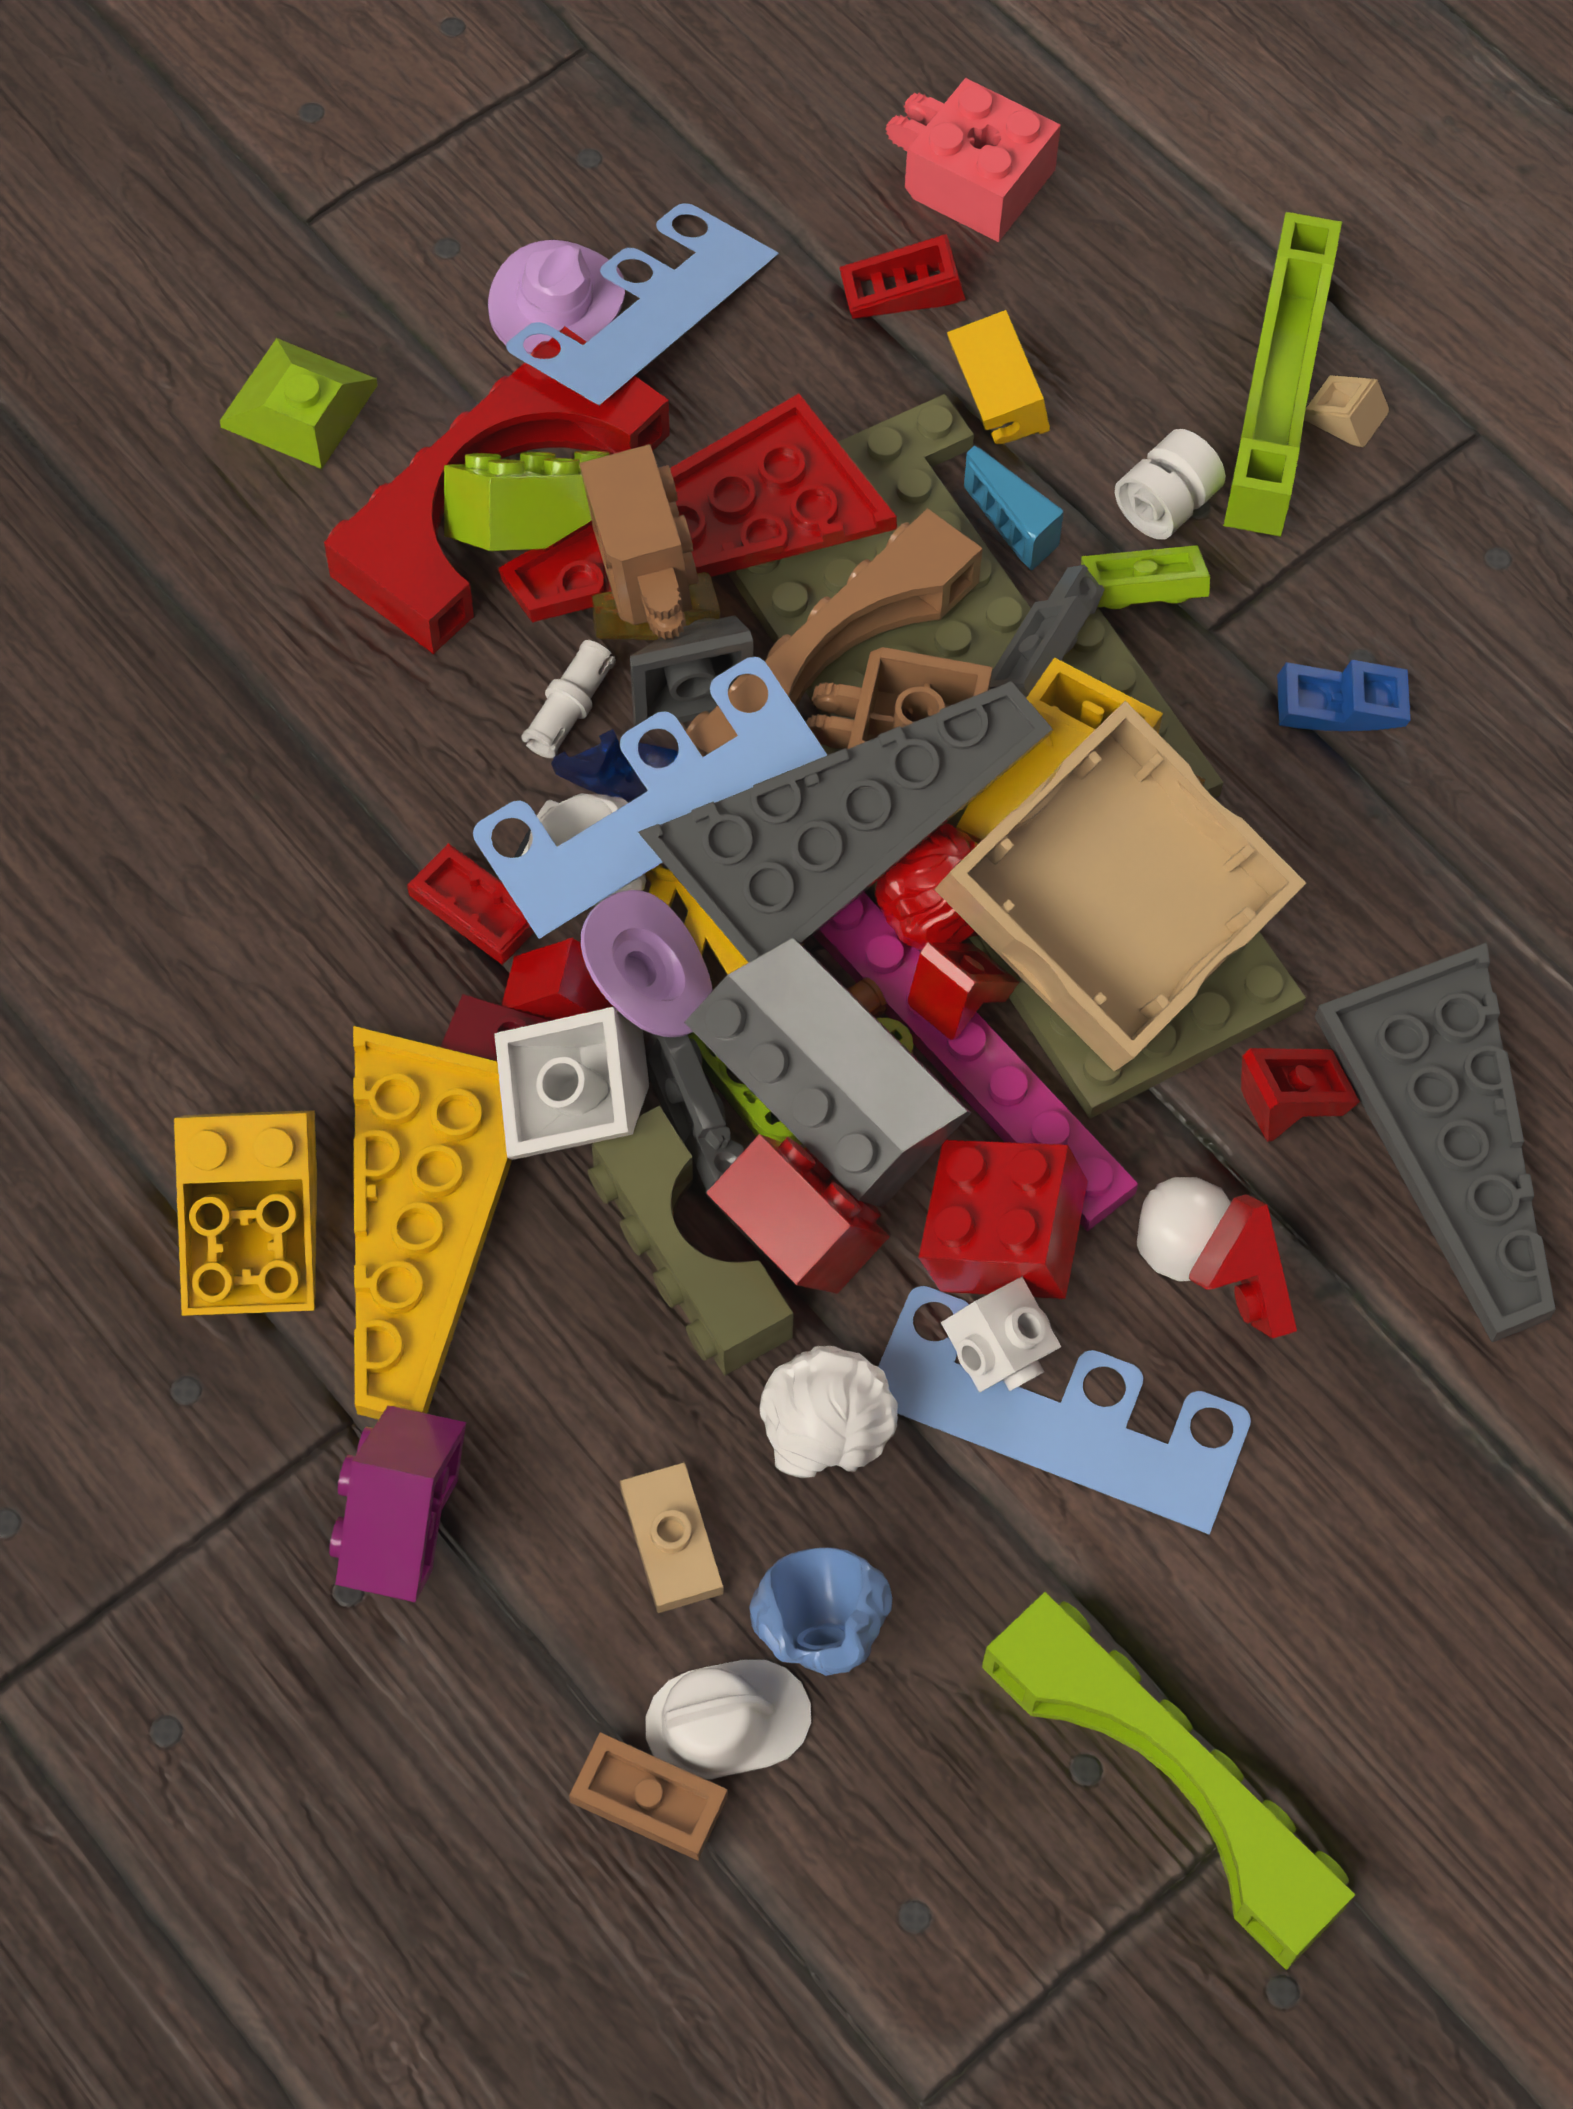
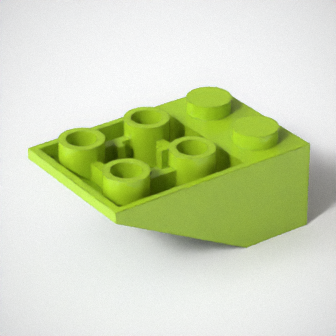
(515, 501)

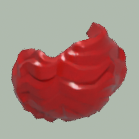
(909, 895)

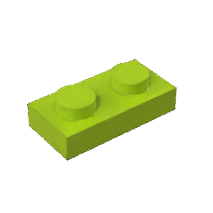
(1149, 576)

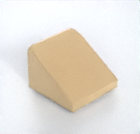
(1348, 408)

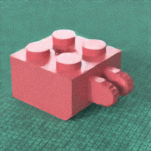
(975, 155)

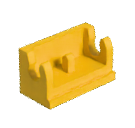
(1000, 378)

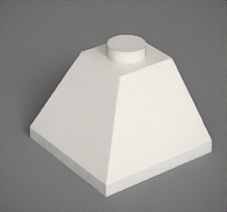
(570, 1081)

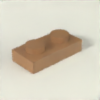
(648, 1796)

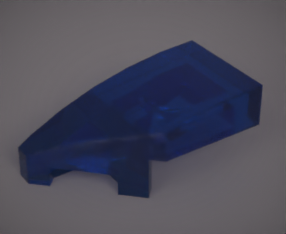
(607, 770)

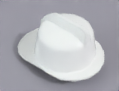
(728, 1718)

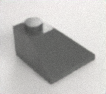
(679, 672)

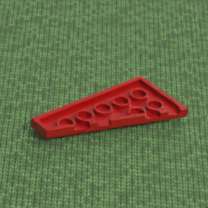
(747, 501)

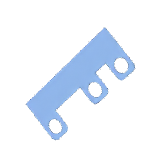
(666, 309)
(565, 880)
(1067, 1437)

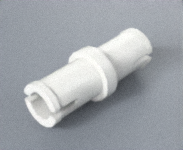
(568, 699)

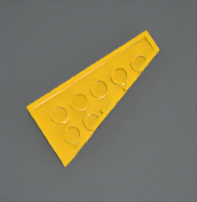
(423, 1204)

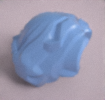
(821, 1609)

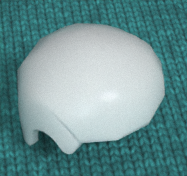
(1178, 1224)

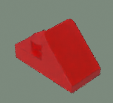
(954, 983)
(1293, 1085)
(1247, 1252)

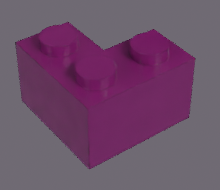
(395, 1502)

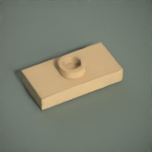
(671, 1537)

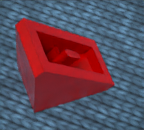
(553, 983)

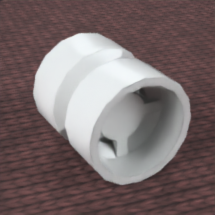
(1170, 484)

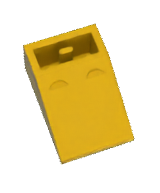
(1073, 708)
(246, 1212)

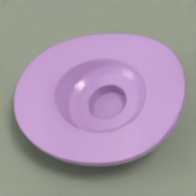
(554, 286)
(645, 962)

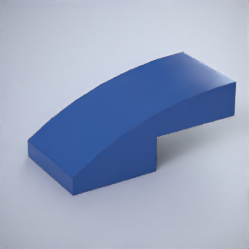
(1352, 700)

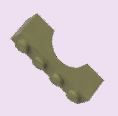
(730, 1304)

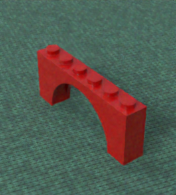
(391, 544)

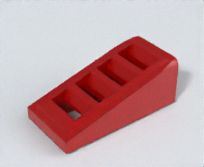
(917, 259)

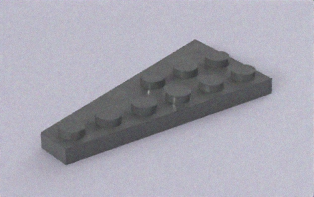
(822, 834)
(1446, 1108)

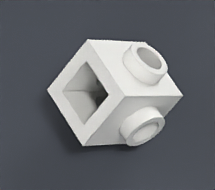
(1002, 1337)

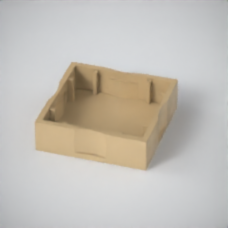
(1119, 887)

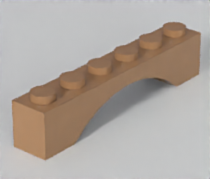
(909, 582)

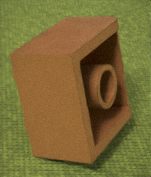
(641, 538)
(894, 693)

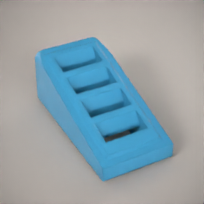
(1016, 509)

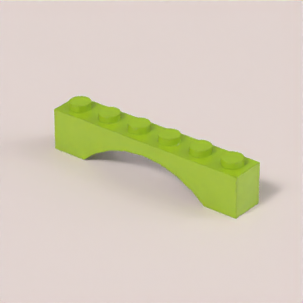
(1282, 375)
(1274, 1880)

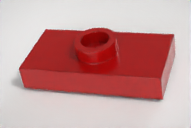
(471, 903)

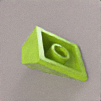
(298, 403)

